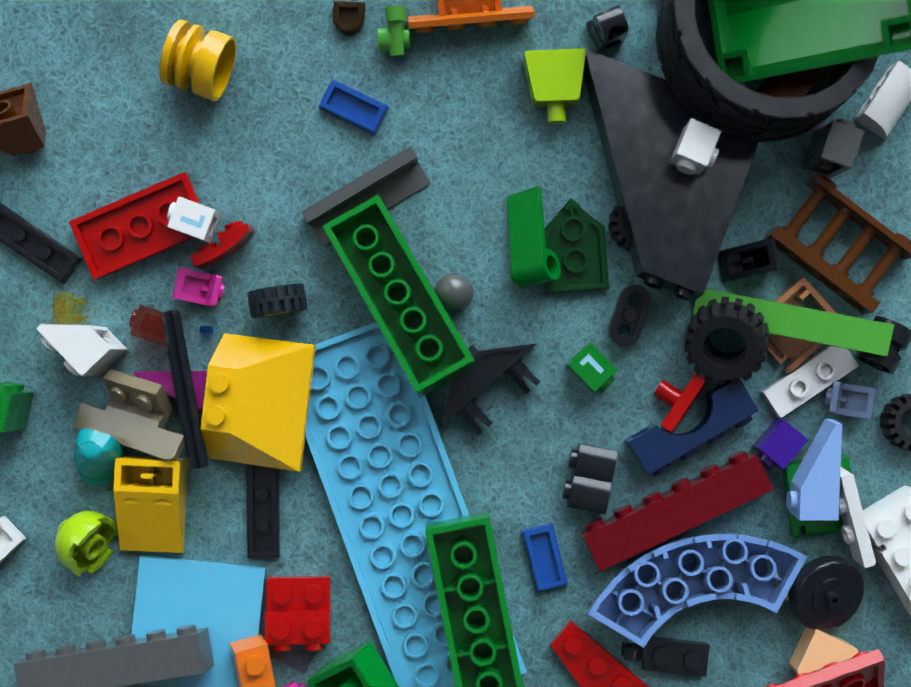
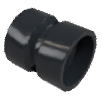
(900, 340)

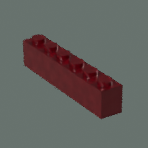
(676, 510)

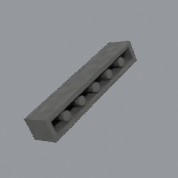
(119, 663)

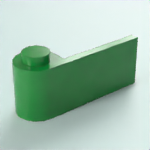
(530, 259)

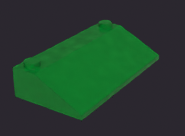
(797, 35)

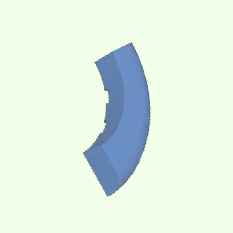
(694, 573)

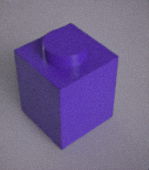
(779, 444)

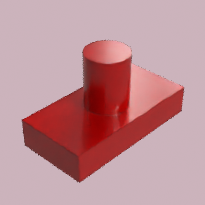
(678, 400)

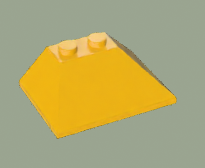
(258, 401)

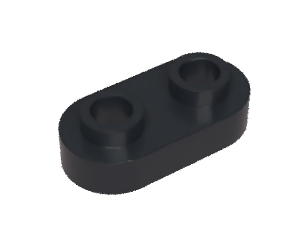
(630, 316)

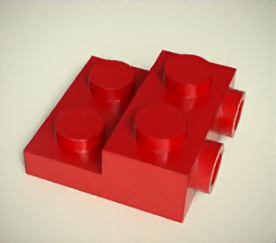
(298, 612)

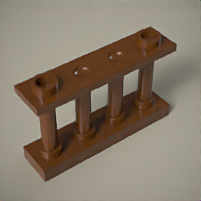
(811, 256)

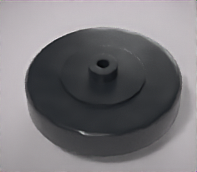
(826, 593)

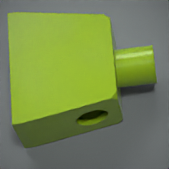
(554, 80)

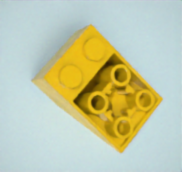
(151, 503)

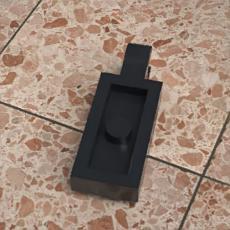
(669, 655)

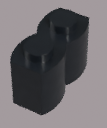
(590, 478)

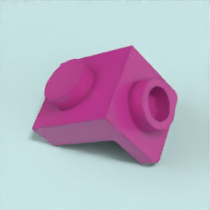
(198, 287)

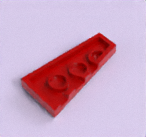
(590, 662)

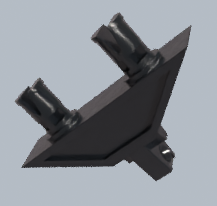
(488, 367)

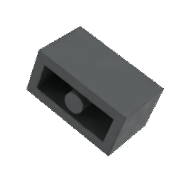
(833, 148)

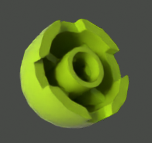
(84, 541)

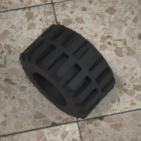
(722, 364)

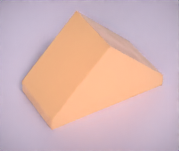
(817, 649)

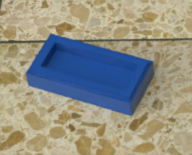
(353, 107)
(544, 557)

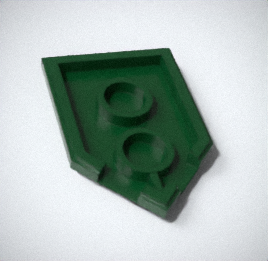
(580, 249)

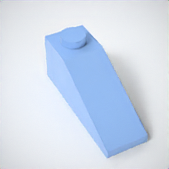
(817, 479)

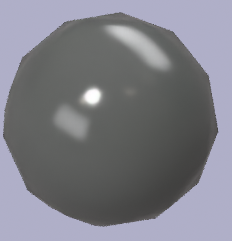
(454, 291)

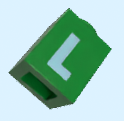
(592, 368)

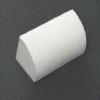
(887, 101)

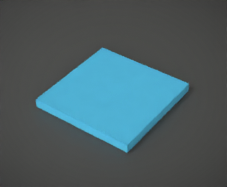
(203, 594)

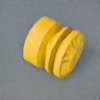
(197, 60)

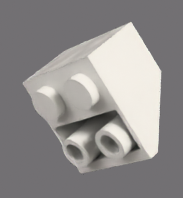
(84, 347)

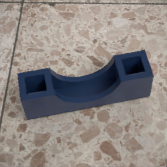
(726, 407)

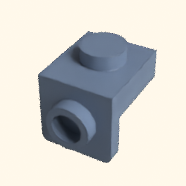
(851, 400)

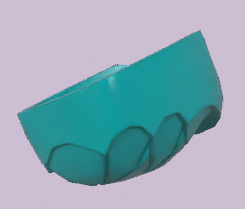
(96, 456)

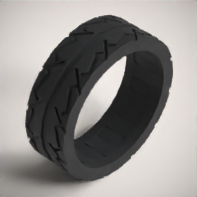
(730, 106)

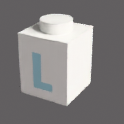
(193, 219)

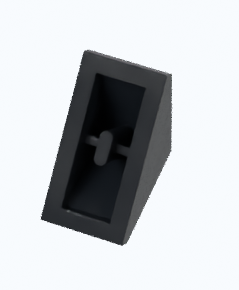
(748, 260)

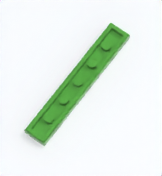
(814, 325)

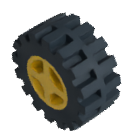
(277, 300)

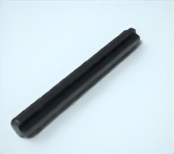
(184, 389)

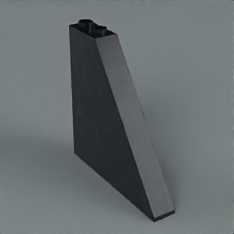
(668, 216)

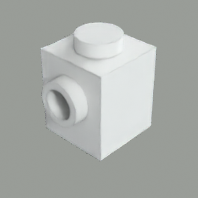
(695, 148)

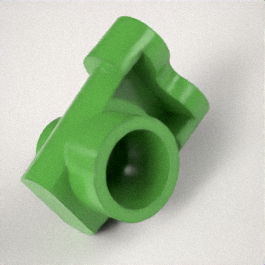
(395, 38)

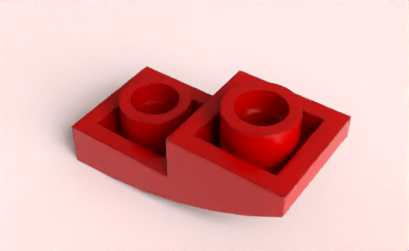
(230, 240)

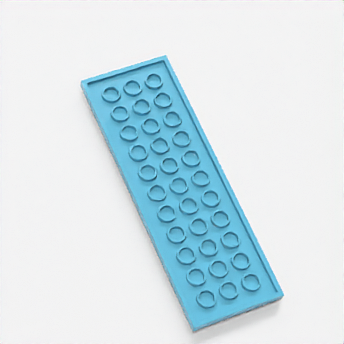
(384, 485)

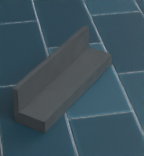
(392, 180)

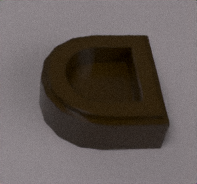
(349, 16)

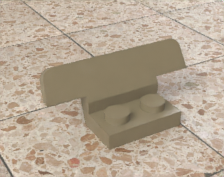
(134, 416)

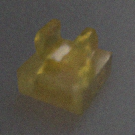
(64, 309)

